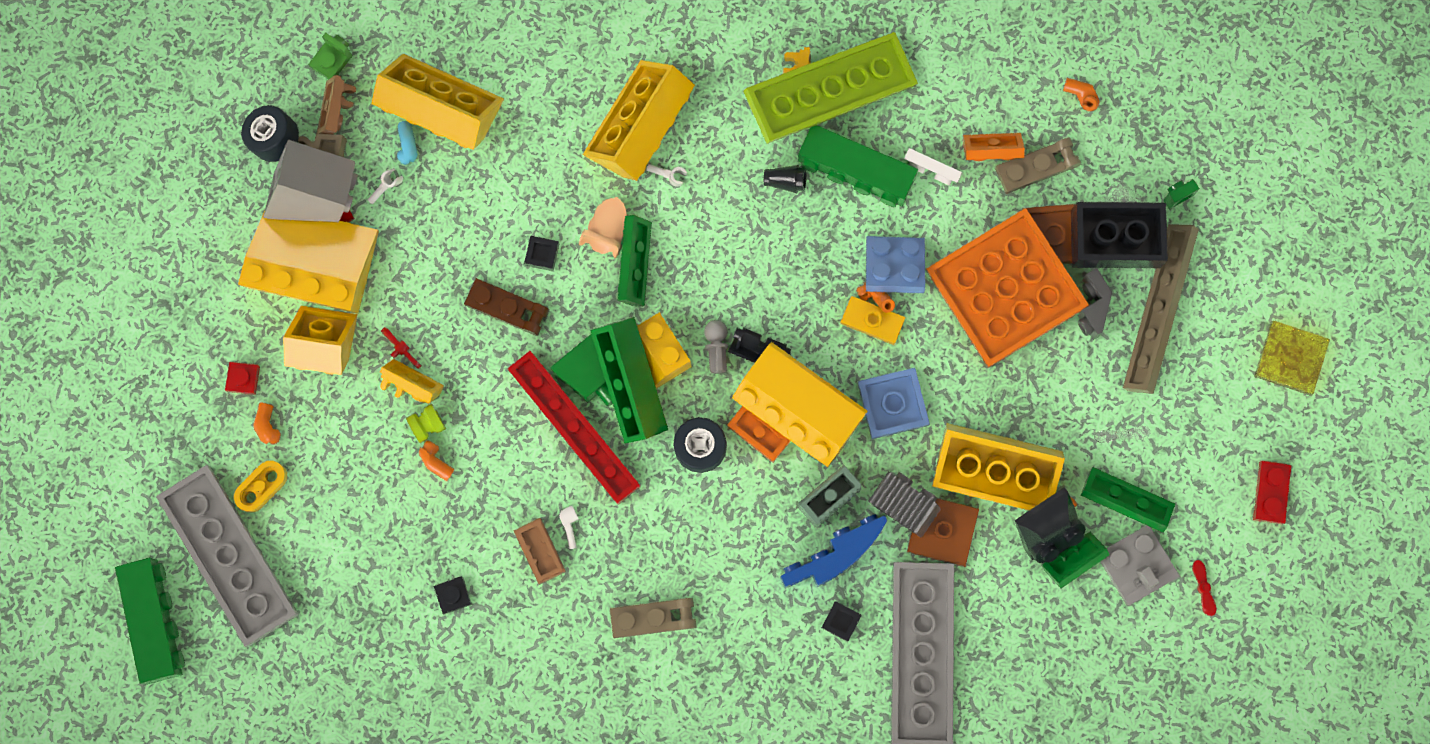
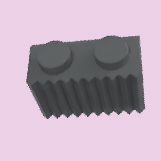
(905, 504)

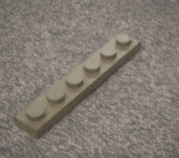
(1160, 311)

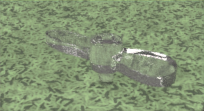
(1122, 434)

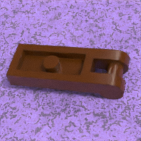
(505, 306)

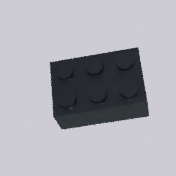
(1119, 235)

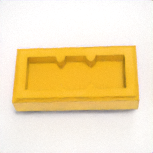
(872, 320)

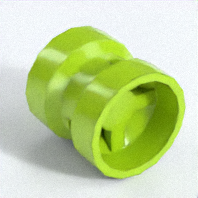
(427, 422)

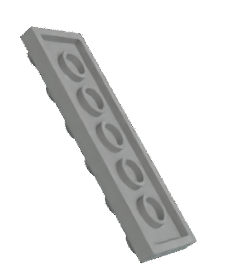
(227, 556)
(922, 653)

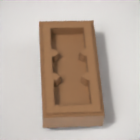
(539, 551)

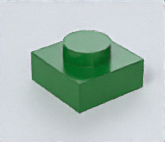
(1180, 192)

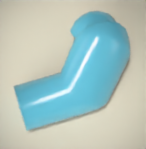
(409, 150)

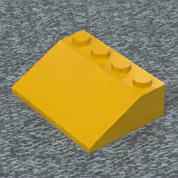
(310, 261)

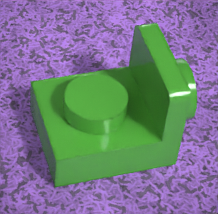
(331, 56)

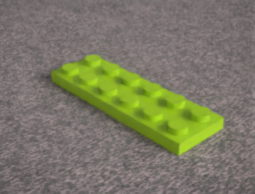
(830, 87)

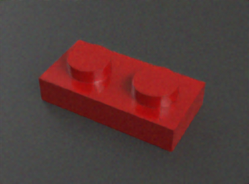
(1272, 492)

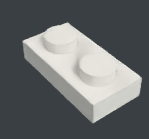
(943, 172)

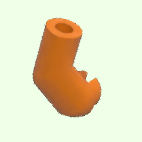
(1085, 93)
(882, 299)
(263, 427)
(432, 463)

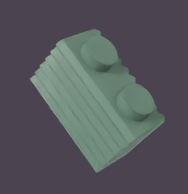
(829, 496)

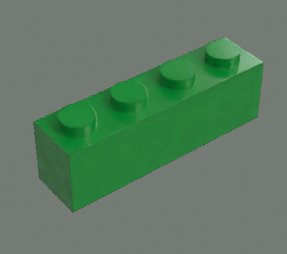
(857, 165)
(629, 380)
(149, 620)

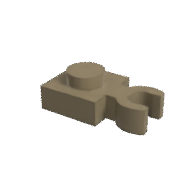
(326, 142)

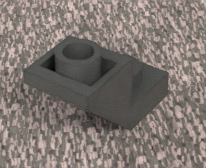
(1094, 316)

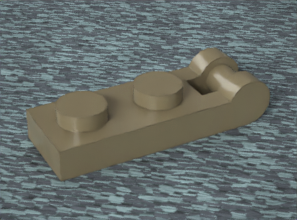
(1037, 166)
(651, 618)

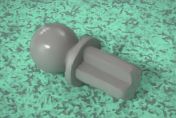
(716, 333)

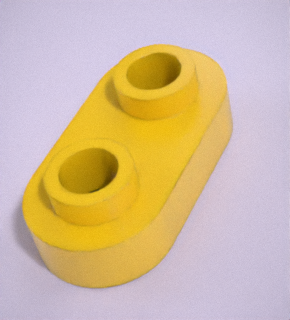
(259, 484)

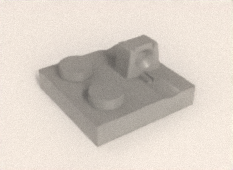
(1138, 565)

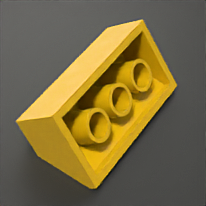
(436, 101)
(639, 119)
(799, 404)
(997, 467)

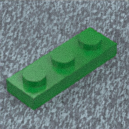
(634, 261)
(1128, 499)

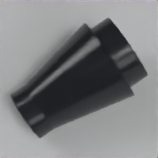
(786, 178)

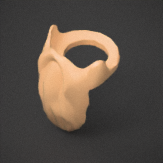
(606, 227)

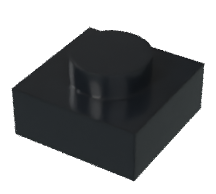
(541, 253)
(452, 595)
(841, 621)

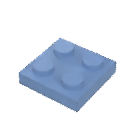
(895, 264)
(893, 403)

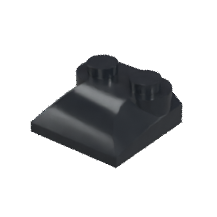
(1050, 528)

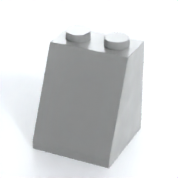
(310, 185)

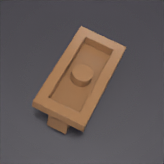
(330, 117)

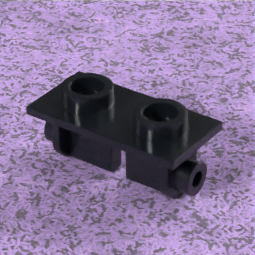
(749, 345)

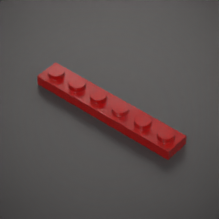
(574, 427)

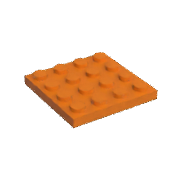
(1007, 288)

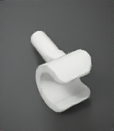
(668, 173)
(386, 183)
(567, 517)

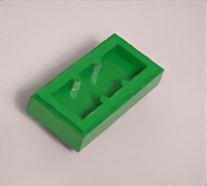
(1076, 560)

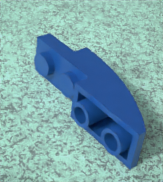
(847, 549)

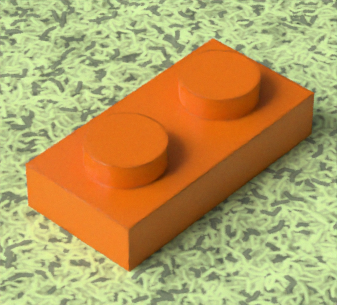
(993, 146)
(758, 434)

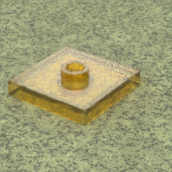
(1292, 358)

